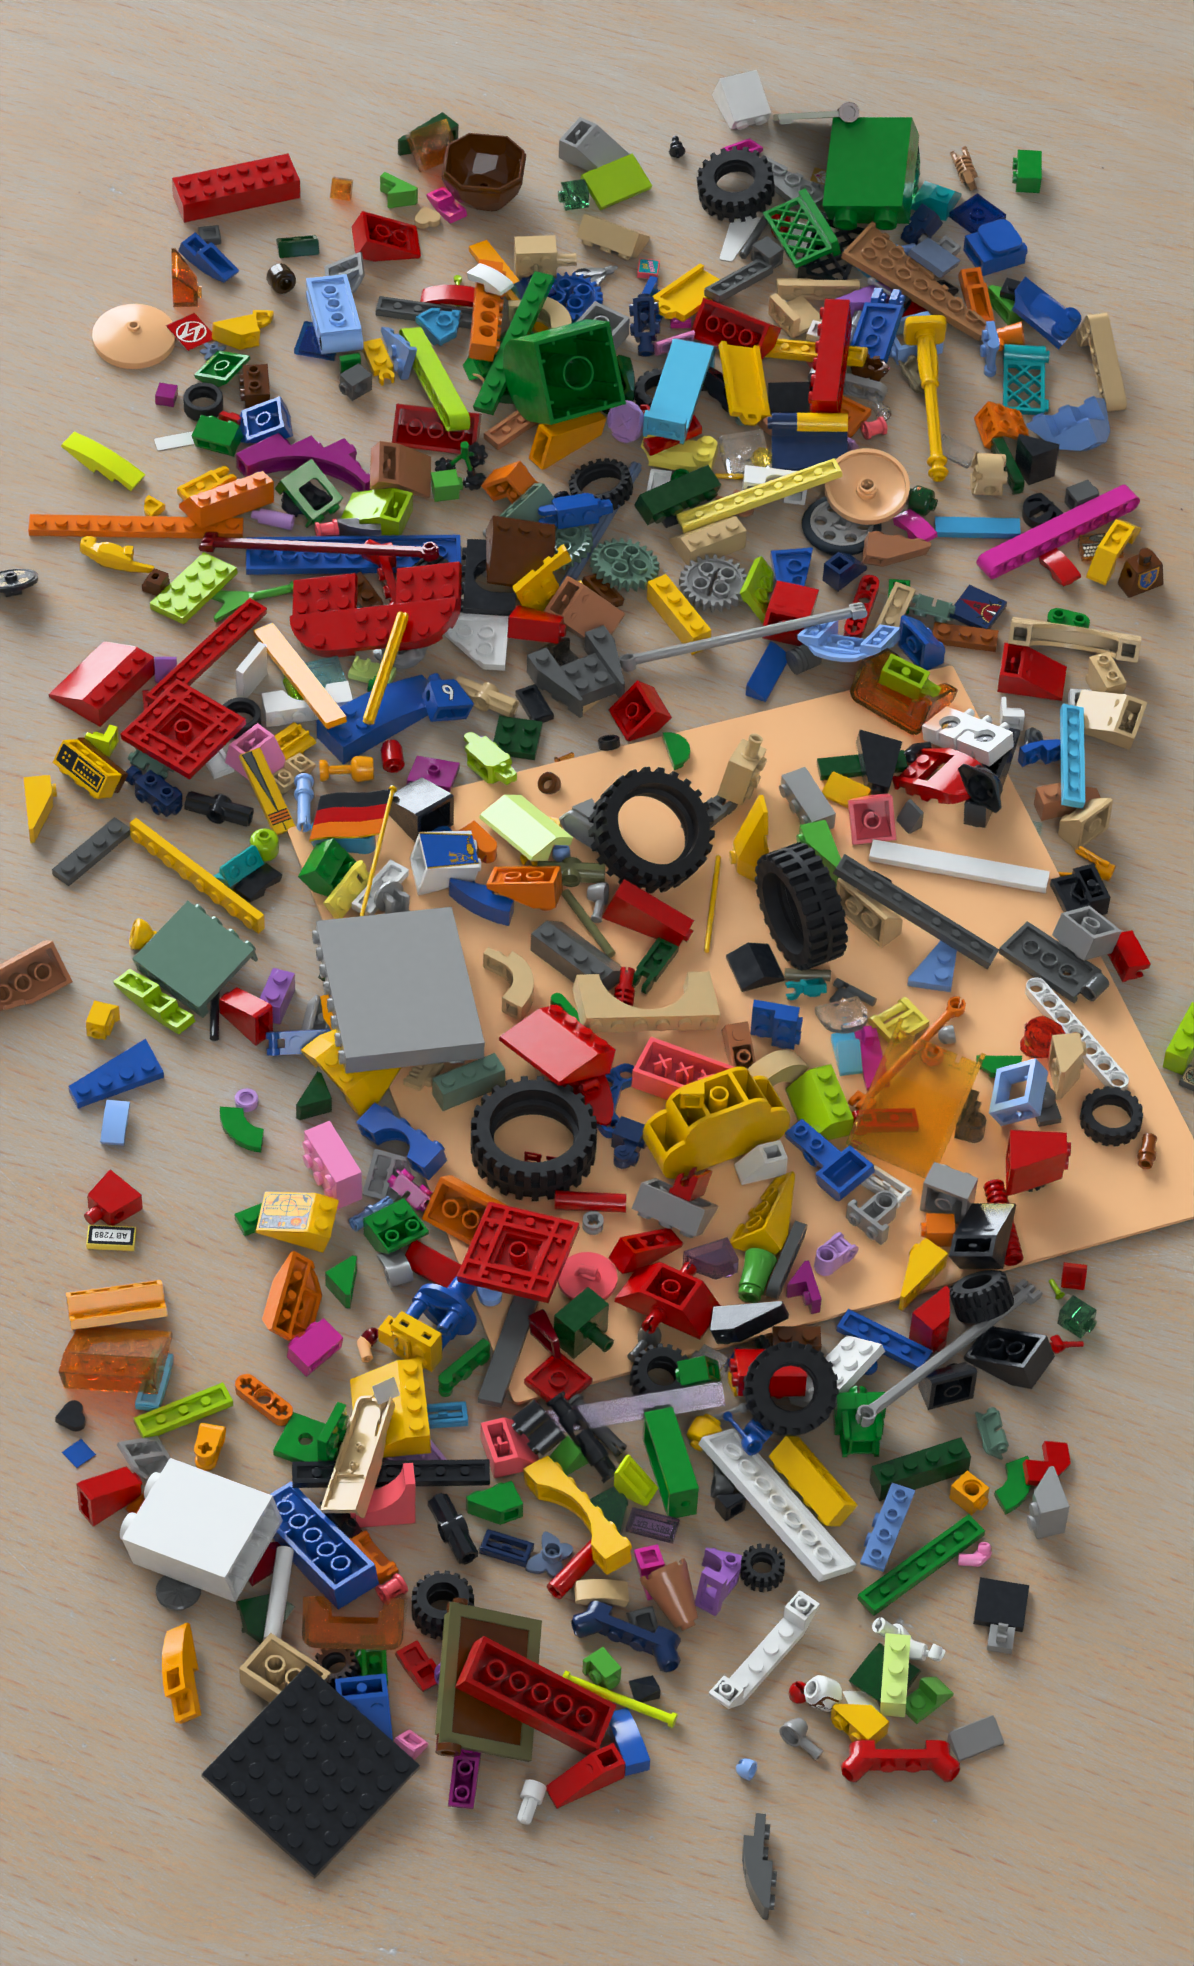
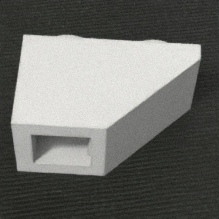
(762, 1163)

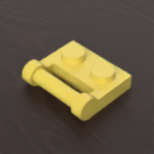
(913, 1020)

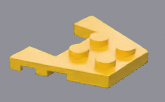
(540, 586)

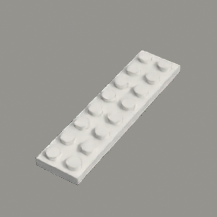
(778, 1506)

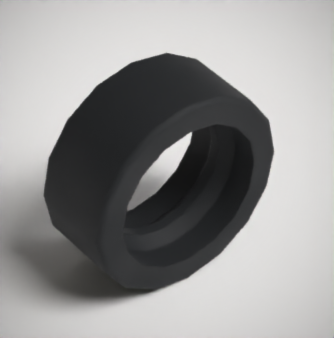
(202, 390)
(248, 706)

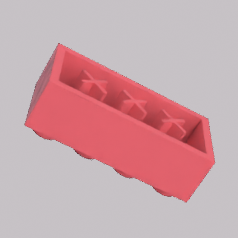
(667, 1067)

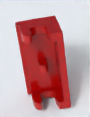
(1129, 957)
(693, 1186)

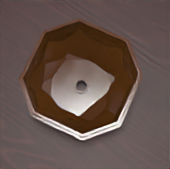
(483, 170)

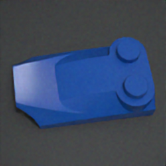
(1045, 313)

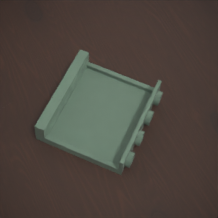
(194, 957)

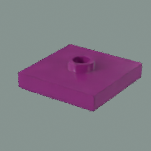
(435, 770)

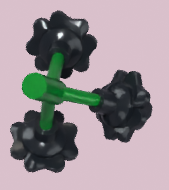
(473, 456)

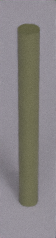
(588, 923)

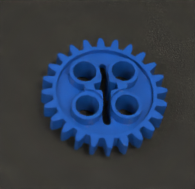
(583, 294)

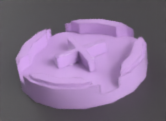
(626, 422)

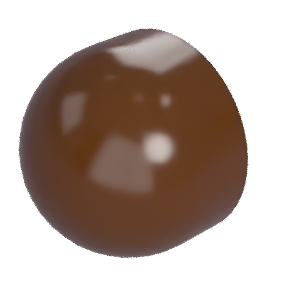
(556, 784)

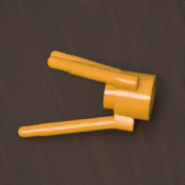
(1103, 867)

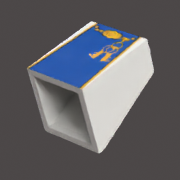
(442, 857)

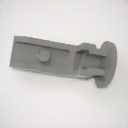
(392, 898)

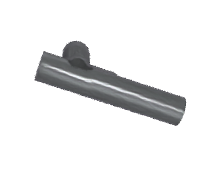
(849, 992)

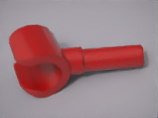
(1058, 1345)

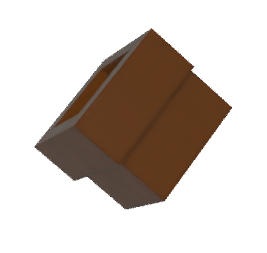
(156, 582)

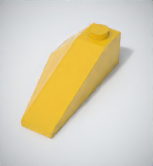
(751, 840)
(768, 1220)

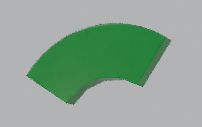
(240, 1129)
(1014, 1490)

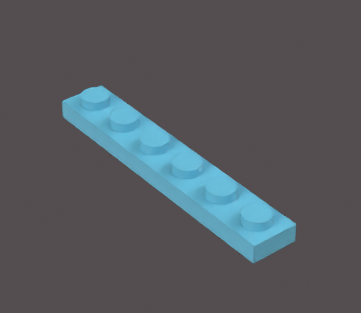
(1072, 756)

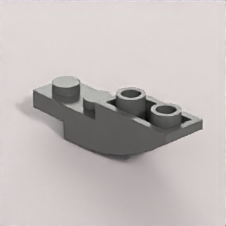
(757, 1868)

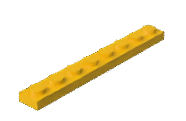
(197, 876)

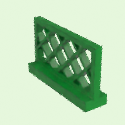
(815, 223)

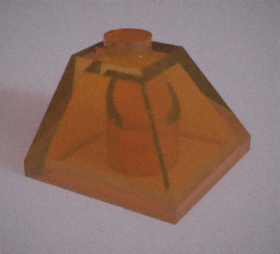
(184, 283)

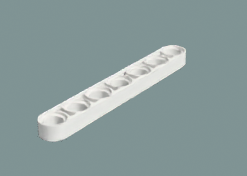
(1075, 1025)

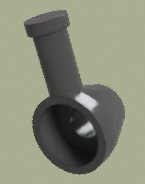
(645, 1340)
(720, 1484)

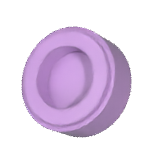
(246, 1099)

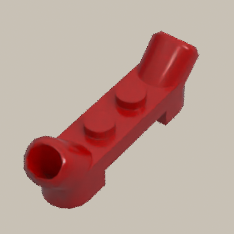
(384, 571)
(934, 1758)

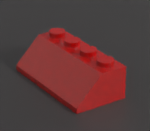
(721, 323)
(422, 429)

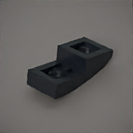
(255, 884)

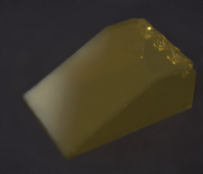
(911, 1091)

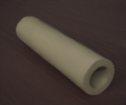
(795, 974)

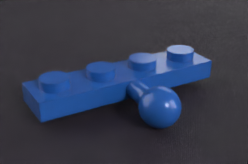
(895, 1345)

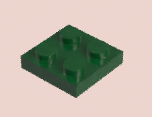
(518, 736)

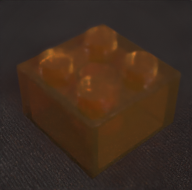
(430, 144)

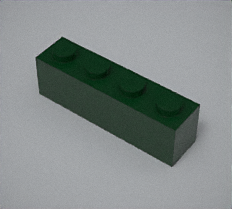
(677, 495)
(921, 1467)

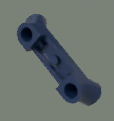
(599, 1620)

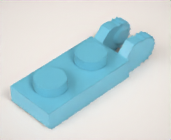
(153, 1401)

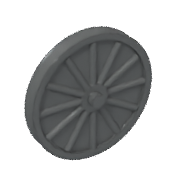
(176, 1594)

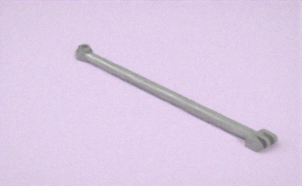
(855, 611)
(869, 1412)

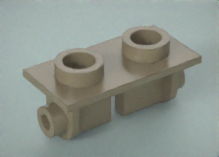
(911, 372)

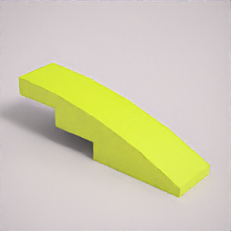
(104, 460)

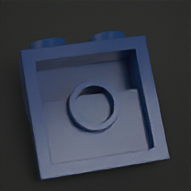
(777, 1022)

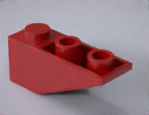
(587, 1776)

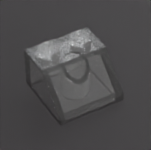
(737, 450)

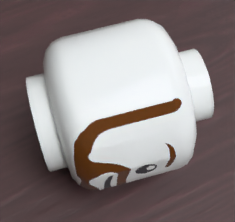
(823, 1693)

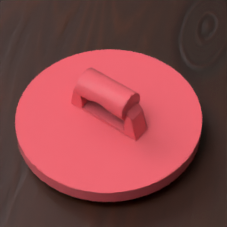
(590, 1271)

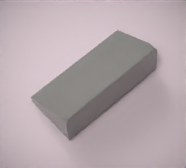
(314, 1016)
(975, 1738)

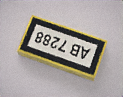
(111, 1237)

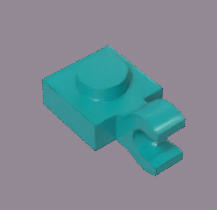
(811, 987)

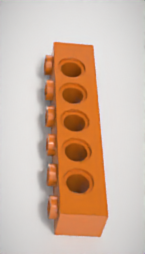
(486, 319)

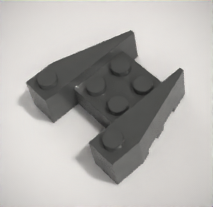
(583, 679)

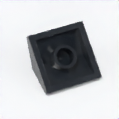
(754, 966)

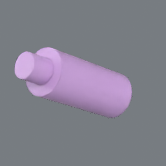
(274, 518)

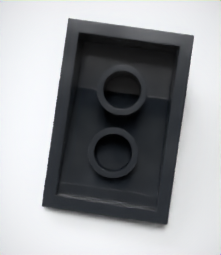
(1011, 1355)

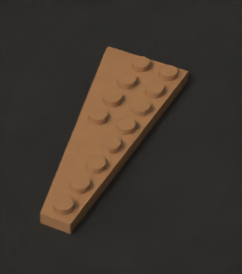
(891, 266)

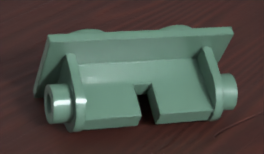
(940, 611)
(141, 760)
(993, 1441)

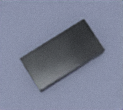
(534, 704)

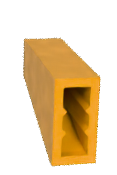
(563, 438)

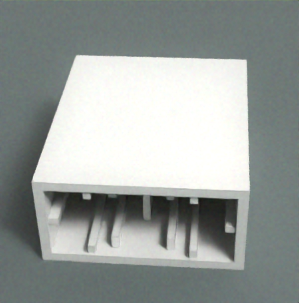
(201, 1529)

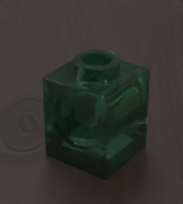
(574, 194)
(1077, 1317)

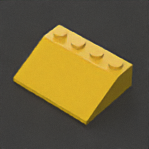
(409, 1423)

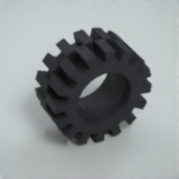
(762, 1580)
(333, 1656)

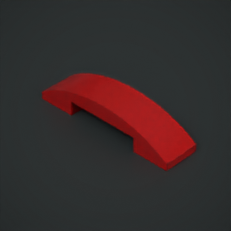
(449, 294)

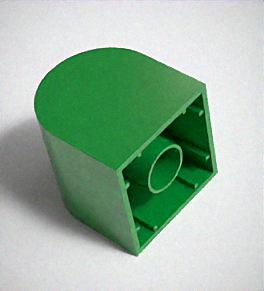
(563, 372)

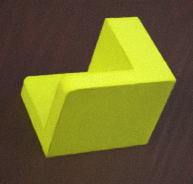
(104, 742)

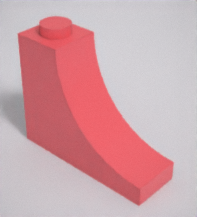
(392, 1503)

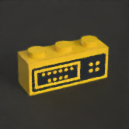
(87, 769)

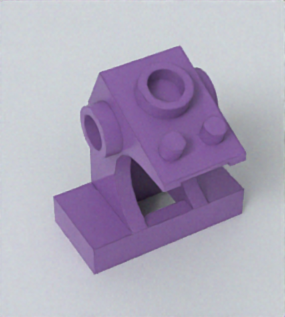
(722, 1574)

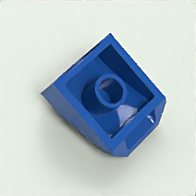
(265, 421)

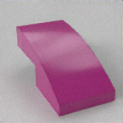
(446, 205)
(915, 525)
(648, 1560)

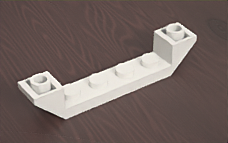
(768, 1654)

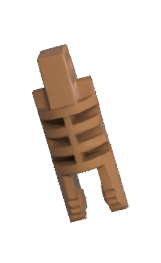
(965, 168)

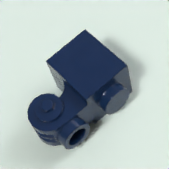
(922, 222)
(627, 1141)

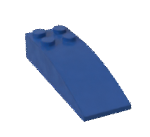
(399, 709)
(322, 1549)

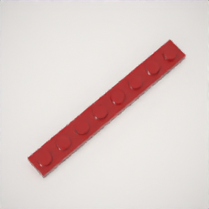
(212, 647)

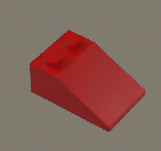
(384, 238)

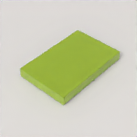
(616, 181)

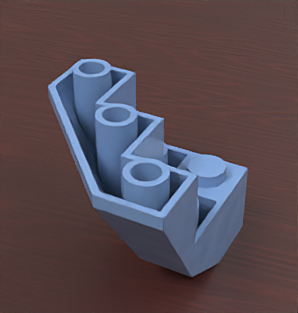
(1075, 427)

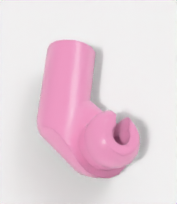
(976, 1559)

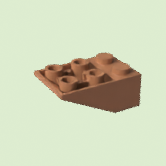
(400, 468)
(583, 608)

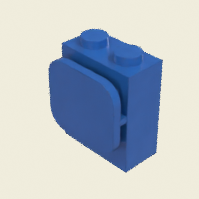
(995, 247)

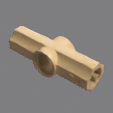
(487, 696)

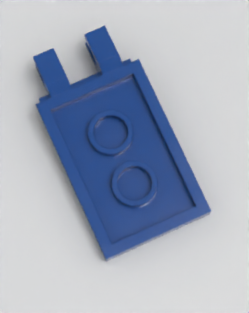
(879, 323)

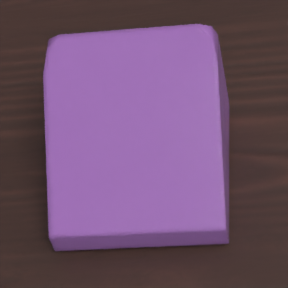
(164, 666)

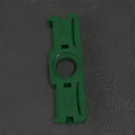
(1014, 477)

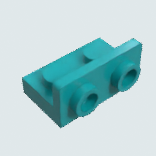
(239, 866)

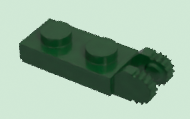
(654, 963)

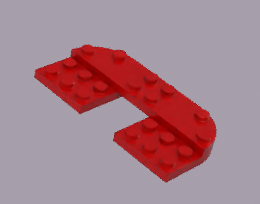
(332, 625)

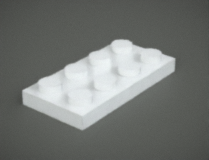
(850, 1362)

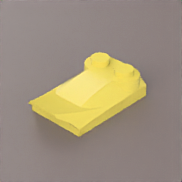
(686, 456)

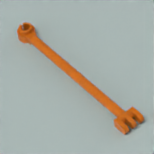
(950, 1013)

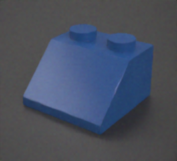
(920, 644)

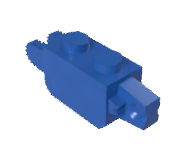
(575, 510)

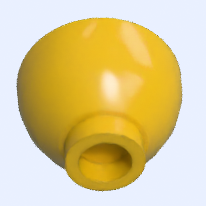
(140, 934)

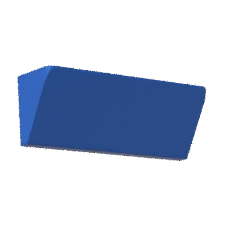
(766, 672)

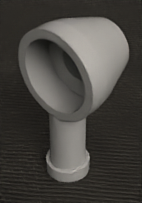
(599, 895)
(794, 1734)

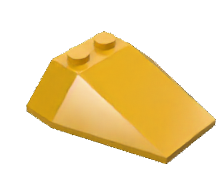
(360, 1088)

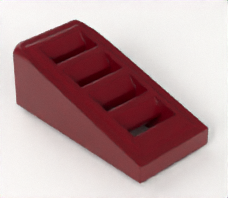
(544, 1332)

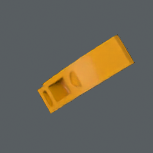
(178, 1671)

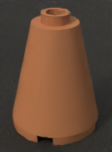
(673, 1593)

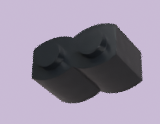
(538, 1428)

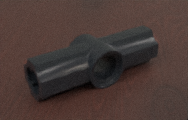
(219, 808)
(453, 1528)

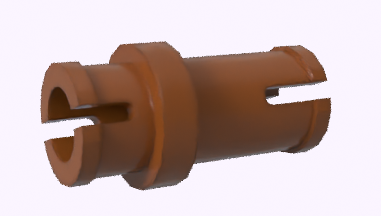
(1147, 1152)

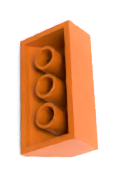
(229, 500)
(457, 1208)

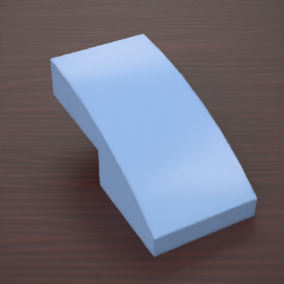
(115, 1122)

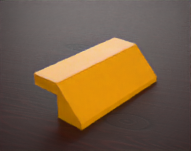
(116, 1304)

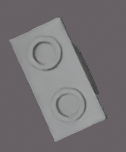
(872, 1216)

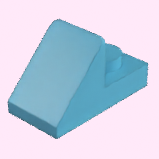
(847, 1053)

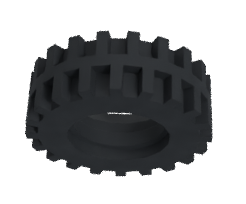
(736, 204)
(758, 1395)

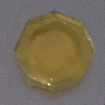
(761, 457)

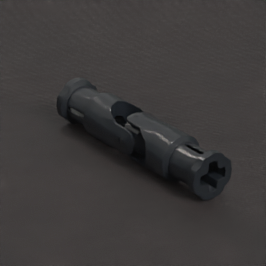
(590, 1447)

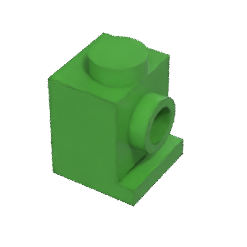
(602, 1669)

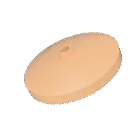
(133, 336)
(871, 487)

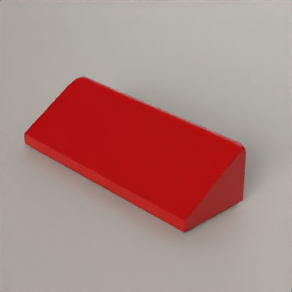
(431, 1264)

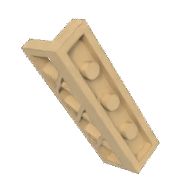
(815, 289)

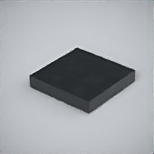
(1001, 1603)

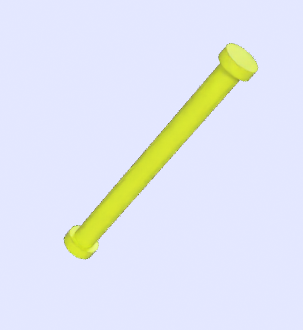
(625, 1701)

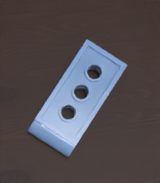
(330, 300)

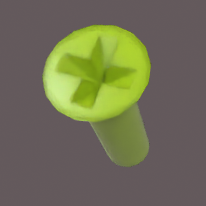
(1059, 1294)

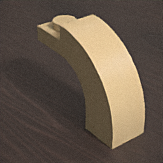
(552, 313)
(517, 972)
(779, 1067)

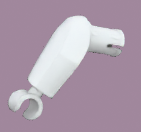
(918, 1650)

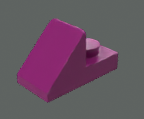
(804, 1284)

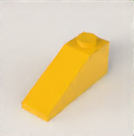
(39, 802)
(923, 1266)

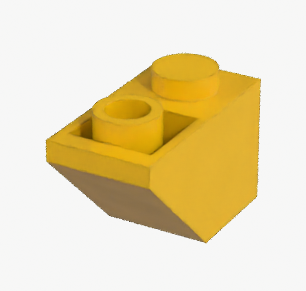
(860, 1722)

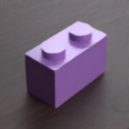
(279, 992)

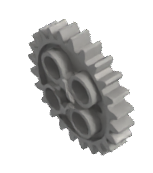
(700, 577)

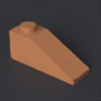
(1048, 801)

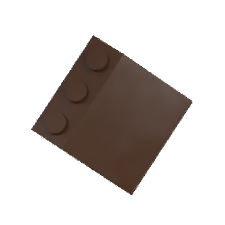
(516, 548)

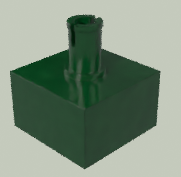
(583, 1323)

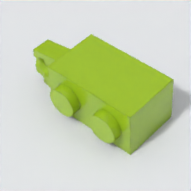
(907, 678)

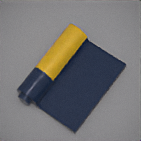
(807, 438)

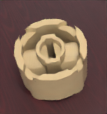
(988, 474)

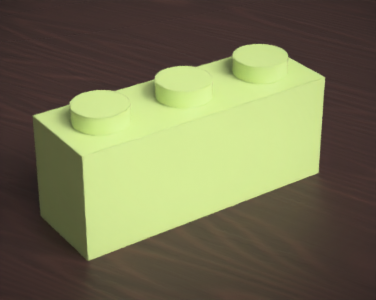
(895, 1675)

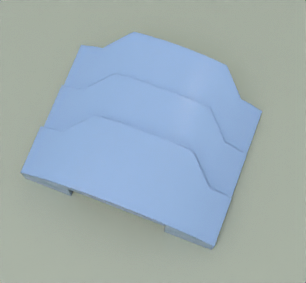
(827, 644)

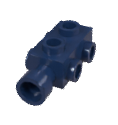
(644, 322)
(155, 791)

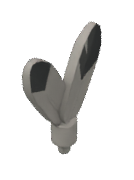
(597, 274)

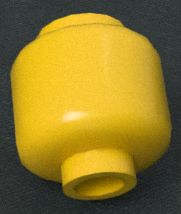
(702, 1427)

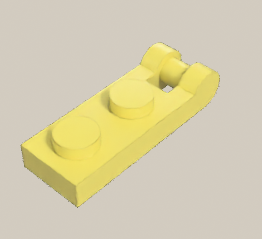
(347, 890)

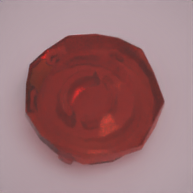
(1038, 1036)

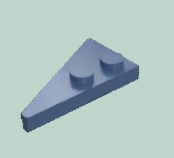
(400, 352)

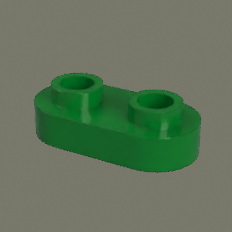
(1068, 617)

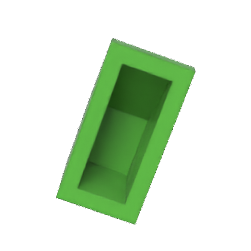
(1003, 306)

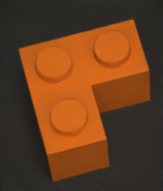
(508, 482)

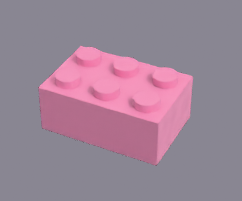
(332, 1164)

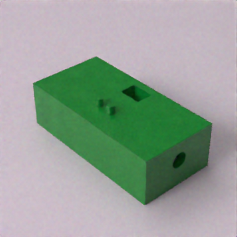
(670, 1463)

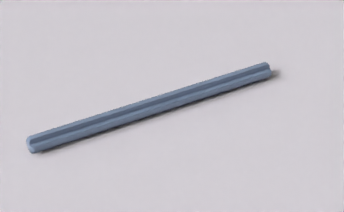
(599, 529)

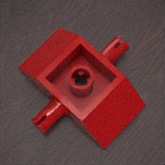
(669, 1298)

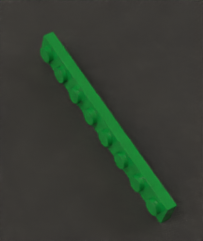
(520, 326)

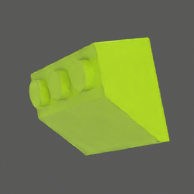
(821, 1102)

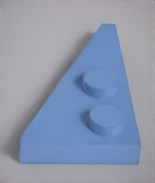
(935, 970)

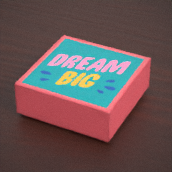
(648, 268)

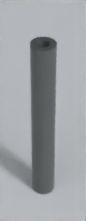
(753, 238)

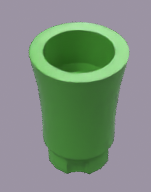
(755, 1274)

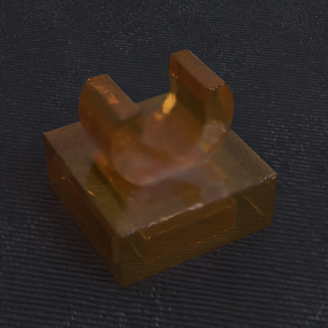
(341, 188)

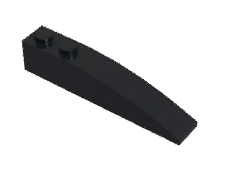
(973, 812)

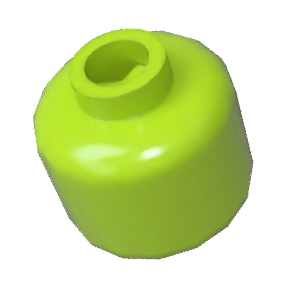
(266, 843)

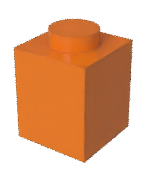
(938, 1228)

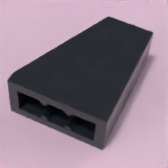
(877, 760)

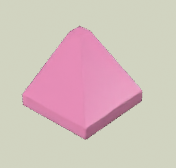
(411, 1743)

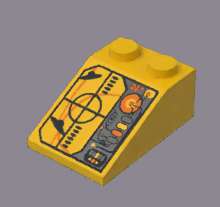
(298, 1218)

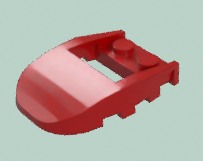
(945, 784)

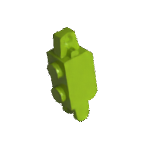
(488, 759)

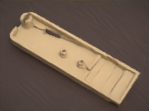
(359, 1458)

